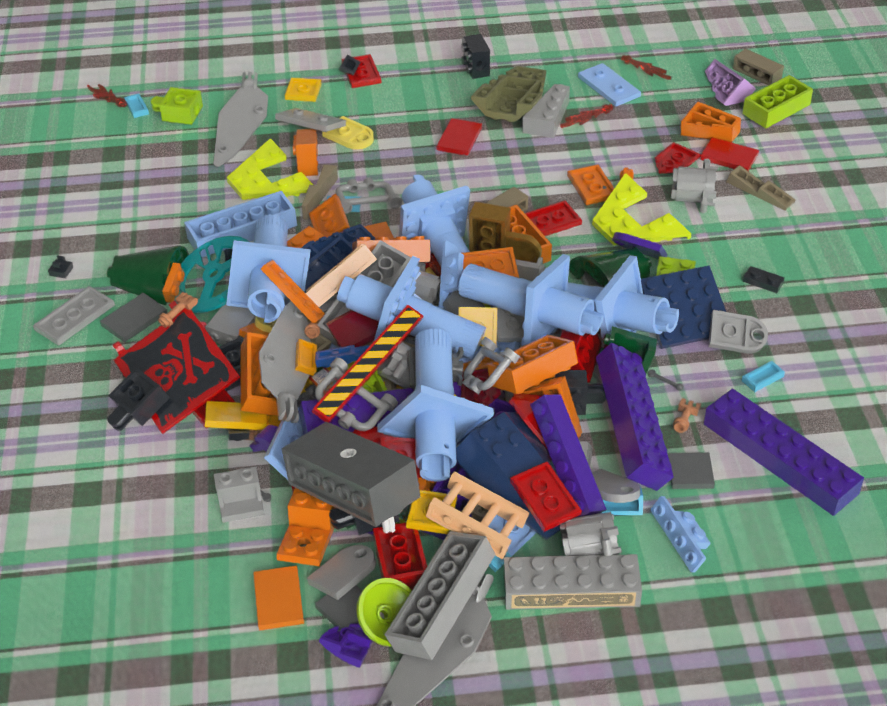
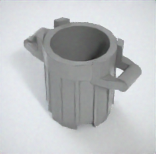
(695, 185)
(428, 286)
(396, 366)
(590, 535)

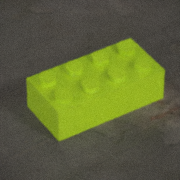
(777, 101)

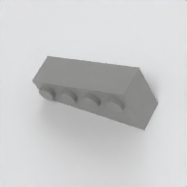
(548, 112)

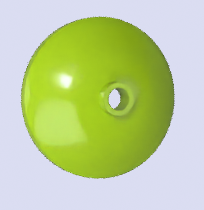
(382, 596)

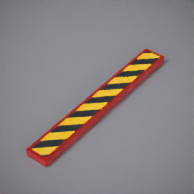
(367, 364)

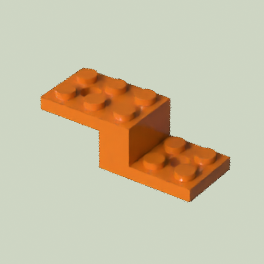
(307, 525)

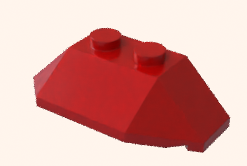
(522, 403)

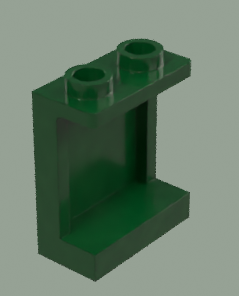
(633, 342)

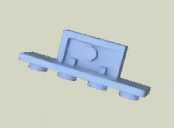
(450, 271)
(682, 532)

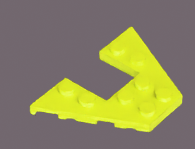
(251, 183)
(614, 218)

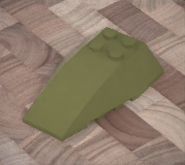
(511, 93)

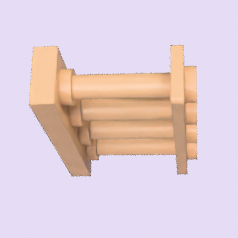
(350, 266)
(458, 521)

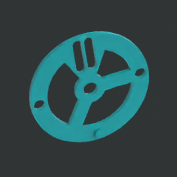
(206, 301)

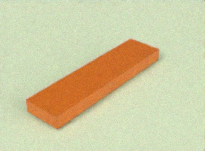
(293, 291)

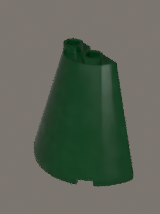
(604, 265)
(145, 271)

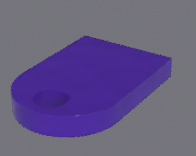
(644, 246)

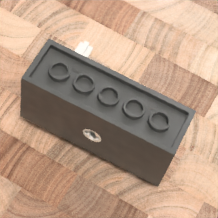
(352, 474)

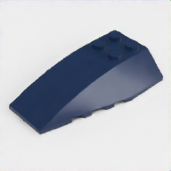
(330, 251)
(500, 452)

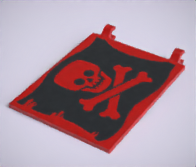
(183, 364)

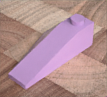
(727, 84)

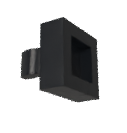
(60, 267)

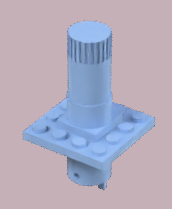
(434, 215)
(249, 284)
(540, 301)
(386, 303)
(626, 305)
(432, 411)

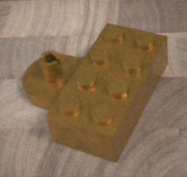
(491, 230)

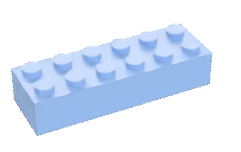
(238, 220)

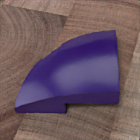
(347, 644)

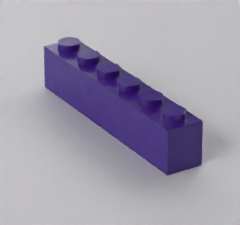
(567, 453)

